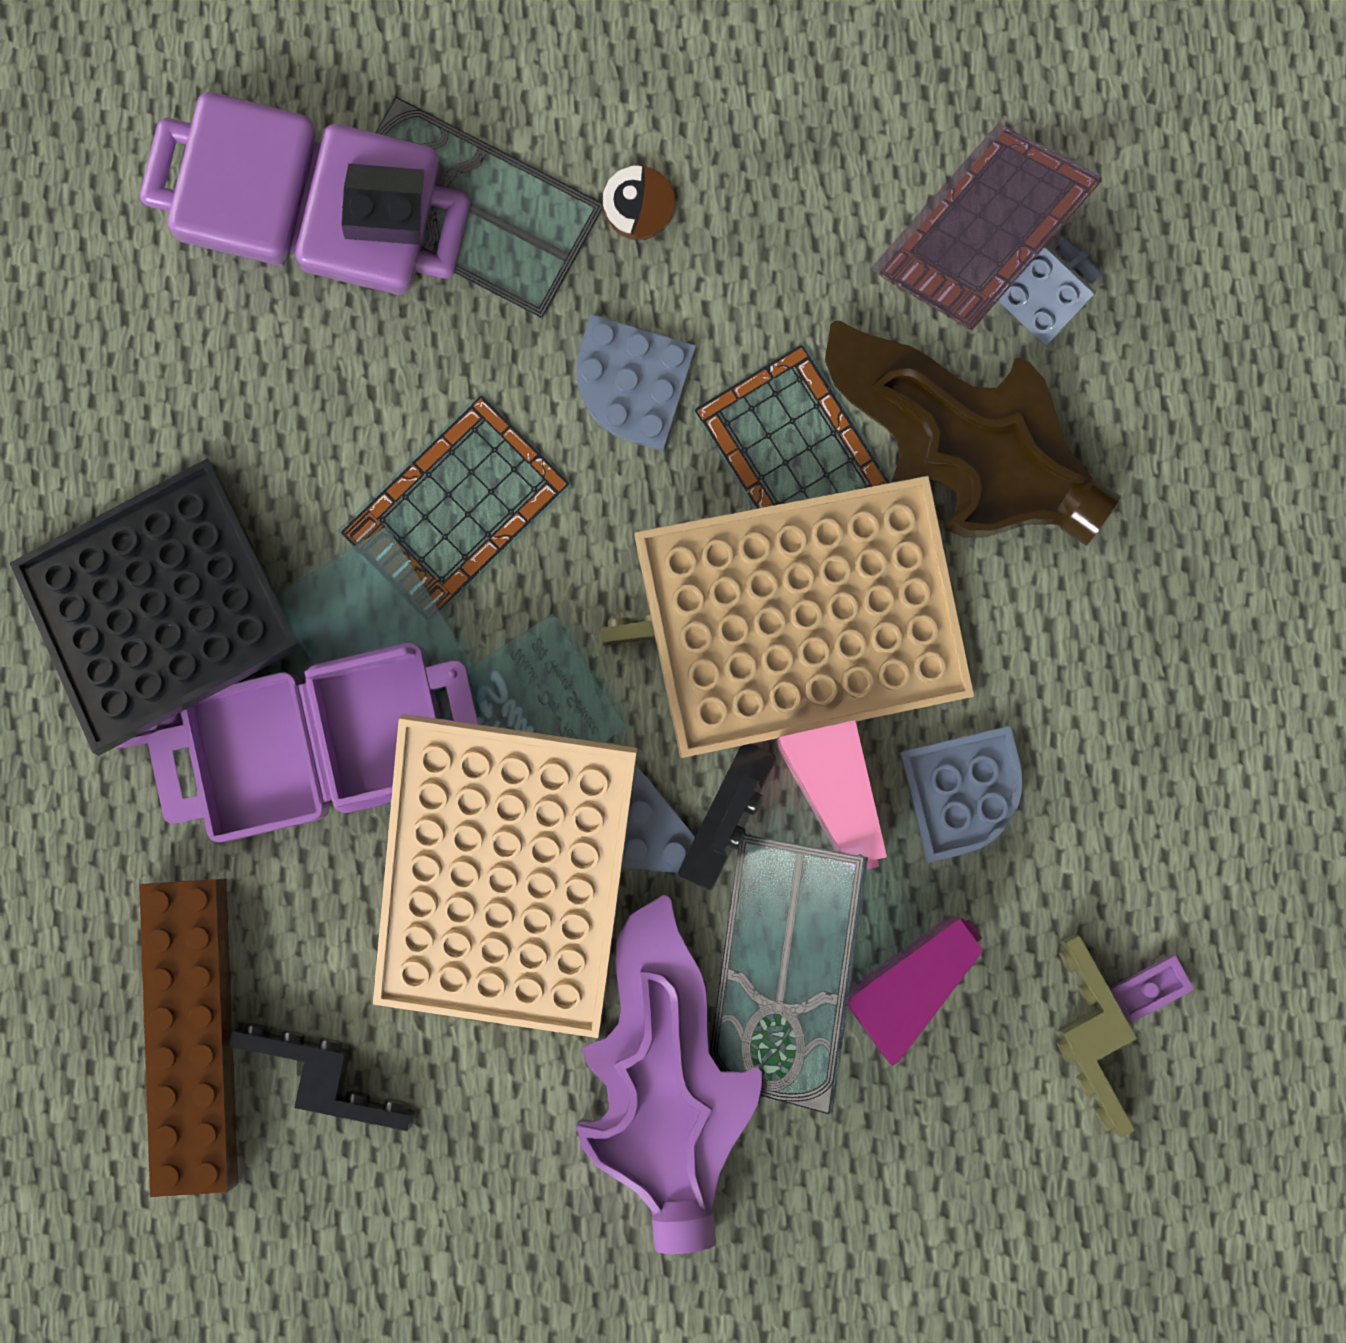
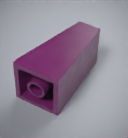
(912, 985)

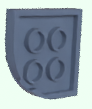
(632, 380)
(963, 791)

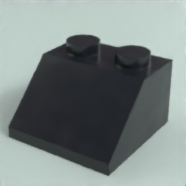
(382, 204)

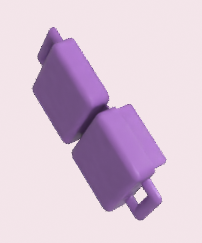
(266, 189)
(282, 749)

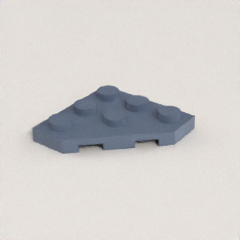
(654, 832)

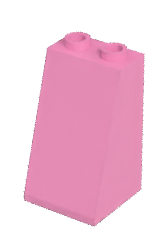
(836, 785)

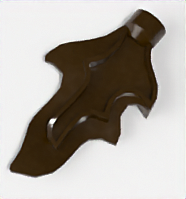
(983, 442)

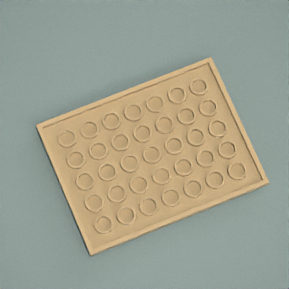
(803, 615)
(502, 874)

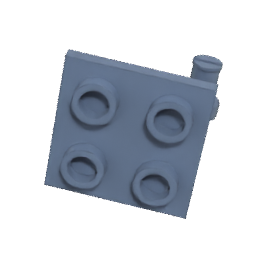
(1051, 290)

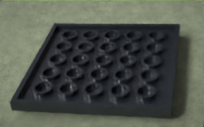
(154, 606)

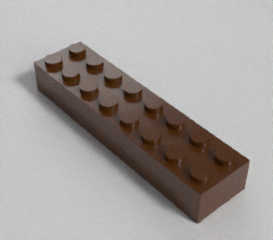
(188, 1037)

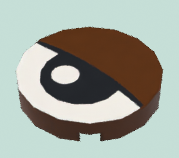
(638, 202)

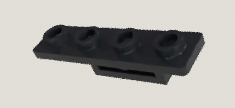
(727, 815)

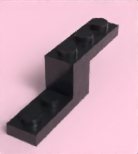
(323, 1077)

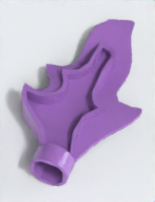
(667, 1098)

